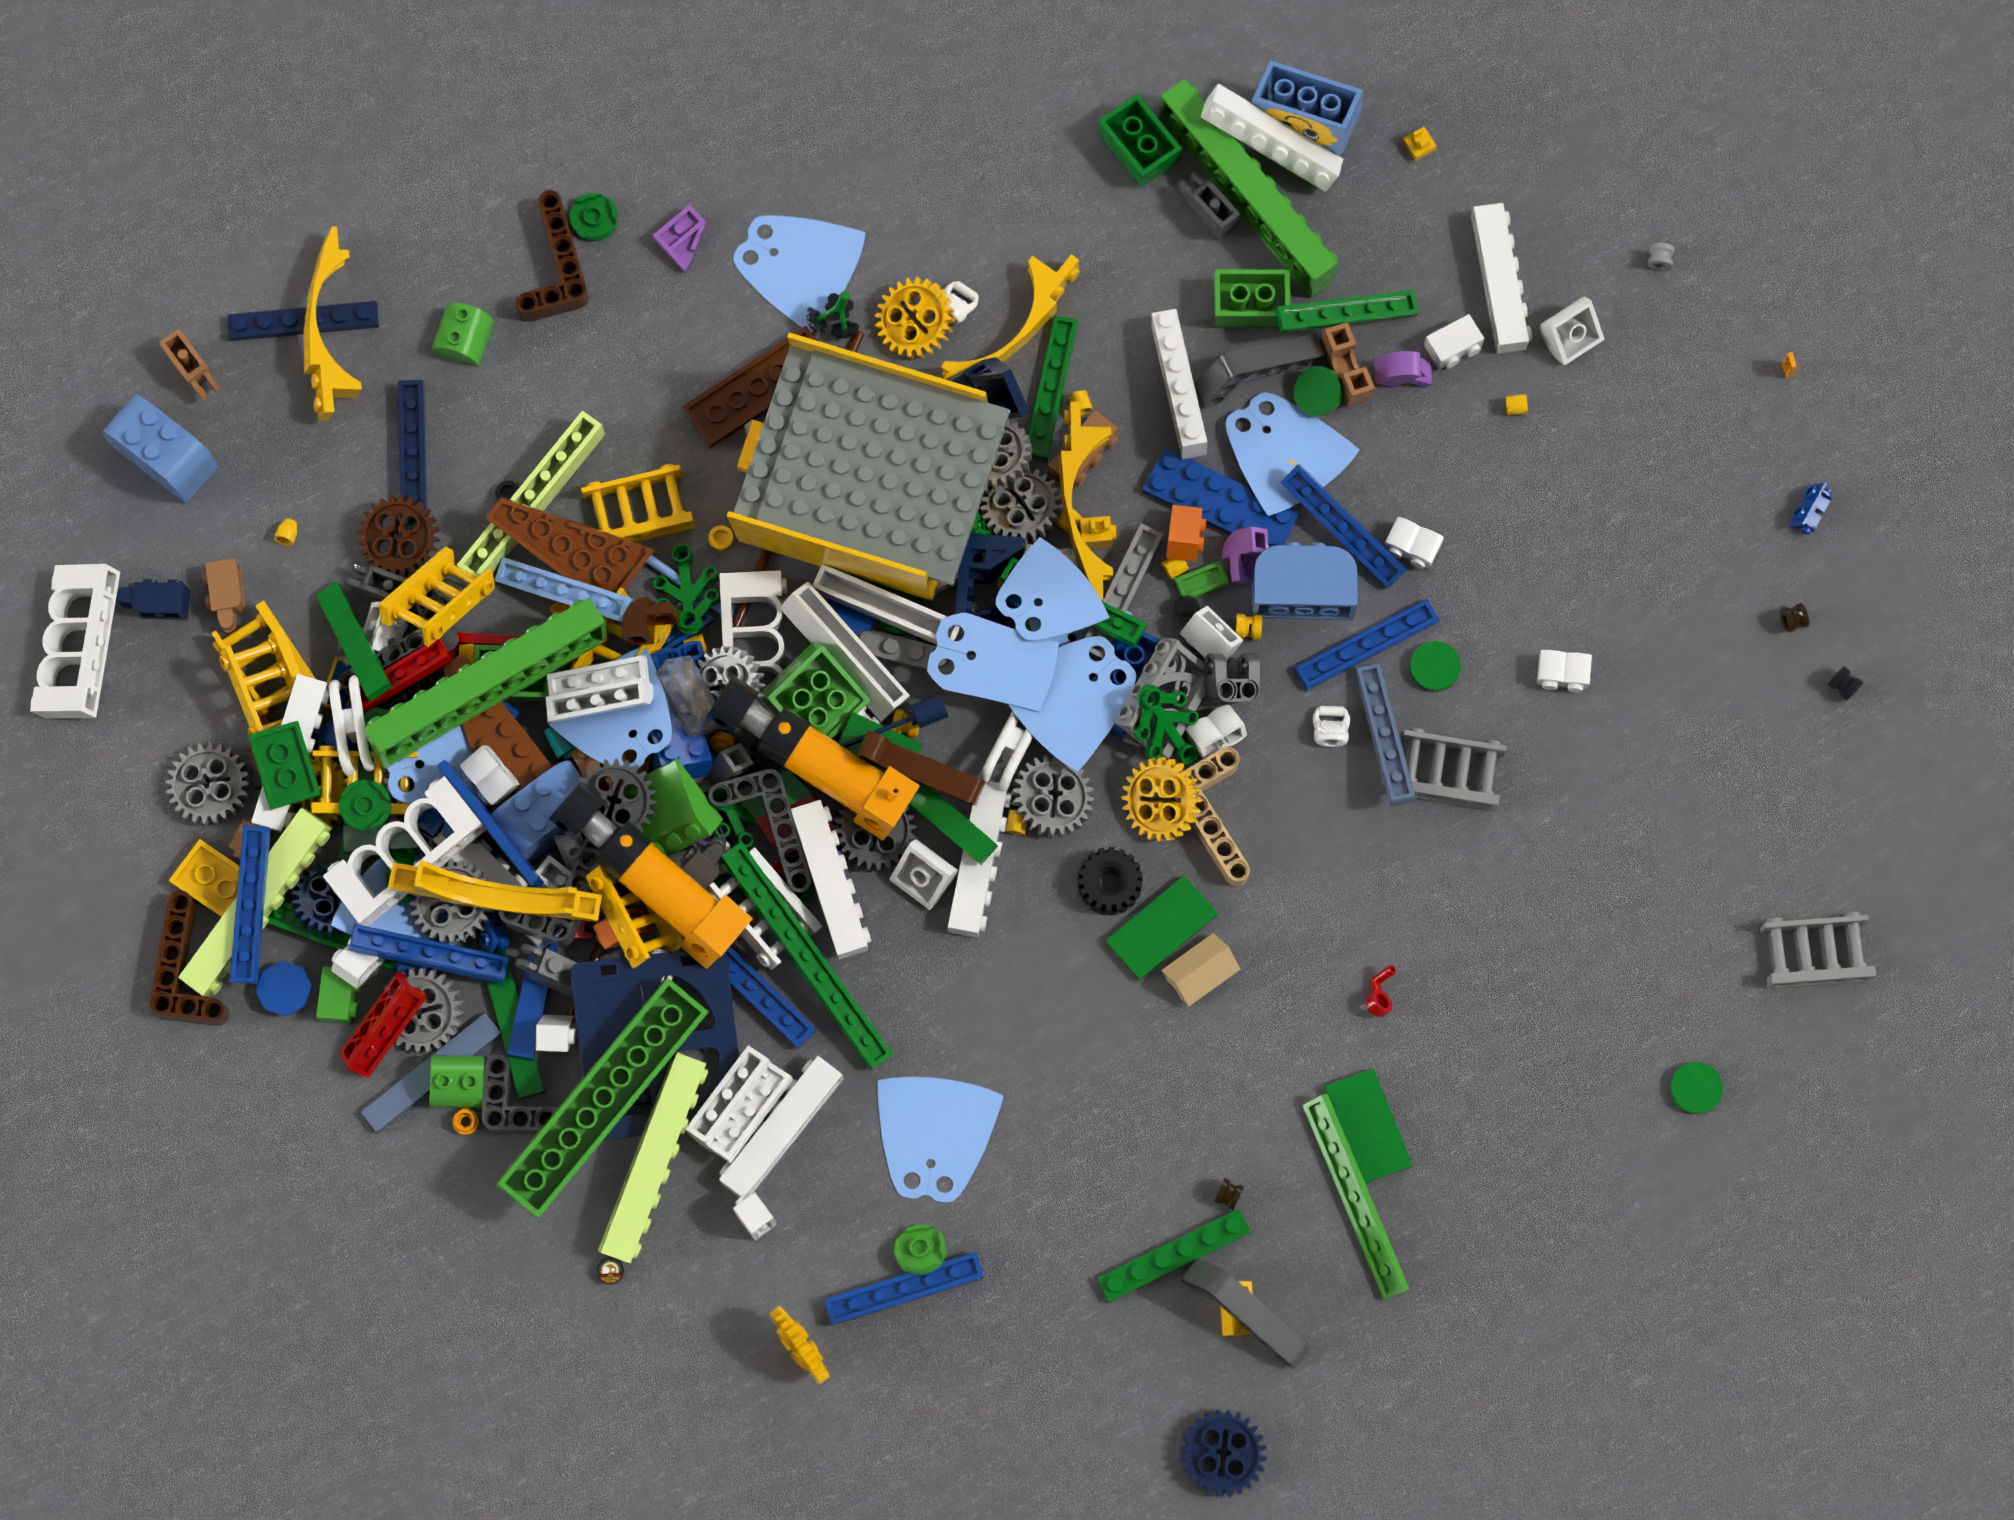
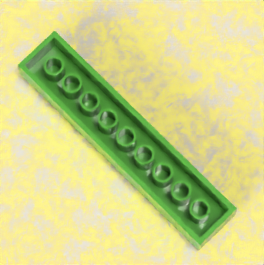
(1249, 190)
(486, 682)
(601, 1098)

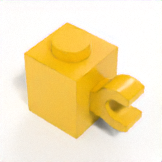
(1097, 532)

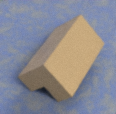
(1201, 969)

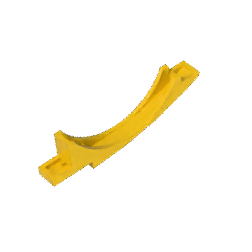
(1047, 287)
(327, 375)
(1080, 444)
(459, 889)

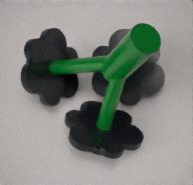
(838, 308)

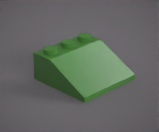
(816, 691)
(681, 811)

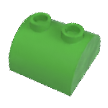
(463, 333)
(456, 1081)

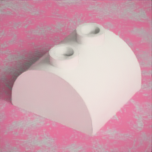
(1572, 331)
(923, 874)

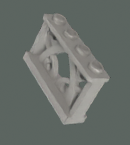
(1158, 673)

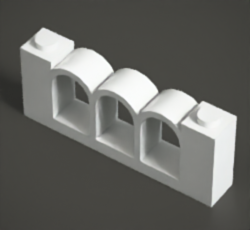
(70, 583)
(748, 588)
(346, 876)

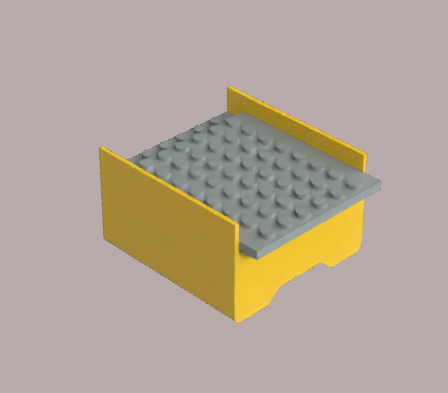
(867, 468)

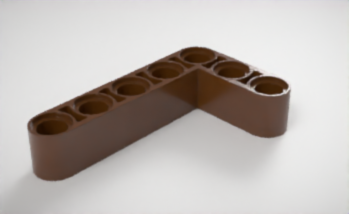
(564, 261)
(920, 768)
(174, 967)

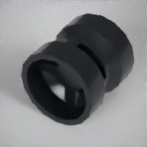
(1845, 683)

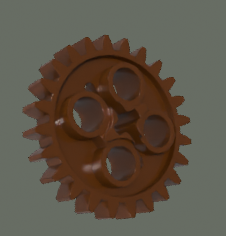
(420, 537)

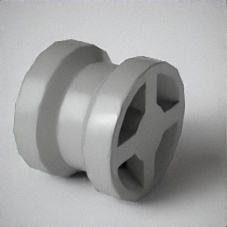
(1661, 256)

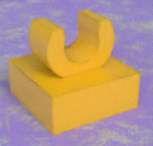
(1419, 143)

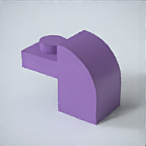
(1402, 367)
(1241, 550)

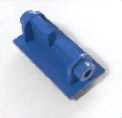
(1816, 498)
(492, 937)

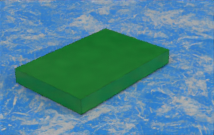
(858, 726)
(284, 765)

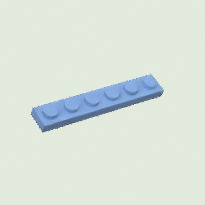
(561, 588)

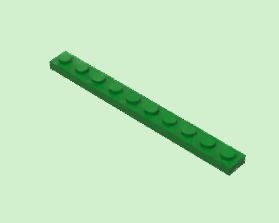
(806, 956)

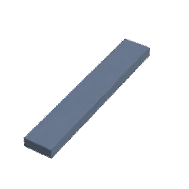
(1385, 734)
(417, 1082)

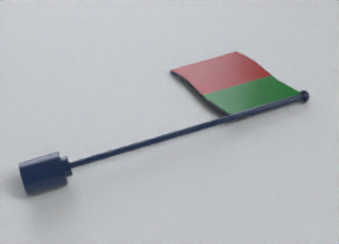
(921, 714)

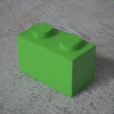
(336, 999)

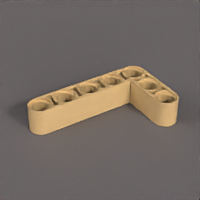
(1209, 816)

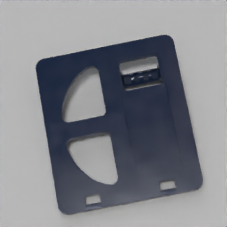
(611, 1001)

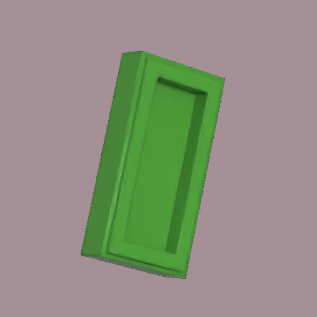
(1202, 580)

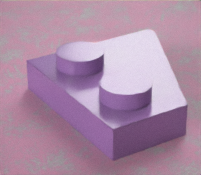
(681, 236)

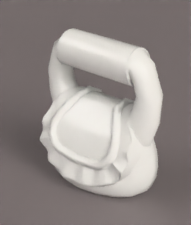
(960, 306)
(1331, 732)

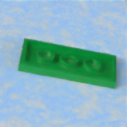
(1161, 927)
(1369, 1125)

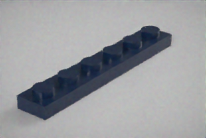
(292, 321)
(412, 442)

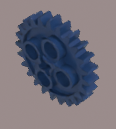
(309, 902)
(1198, 1449)

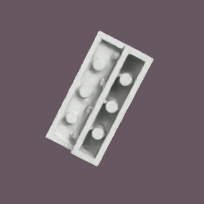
(598, 689)
(738, 1104)

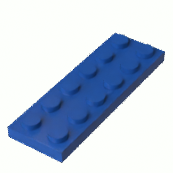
(1224, 501)

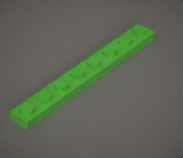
(1355, 1197)

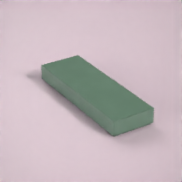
(354, 839)

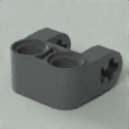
(1216, 676)

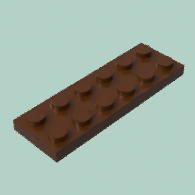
(740, 395)

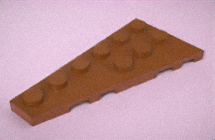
(570, 546)
(504, 736)

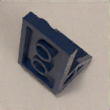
(998, 383)
(984, 563)

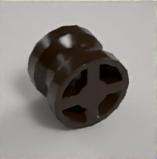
(1794, 617)
(1229, 1194)

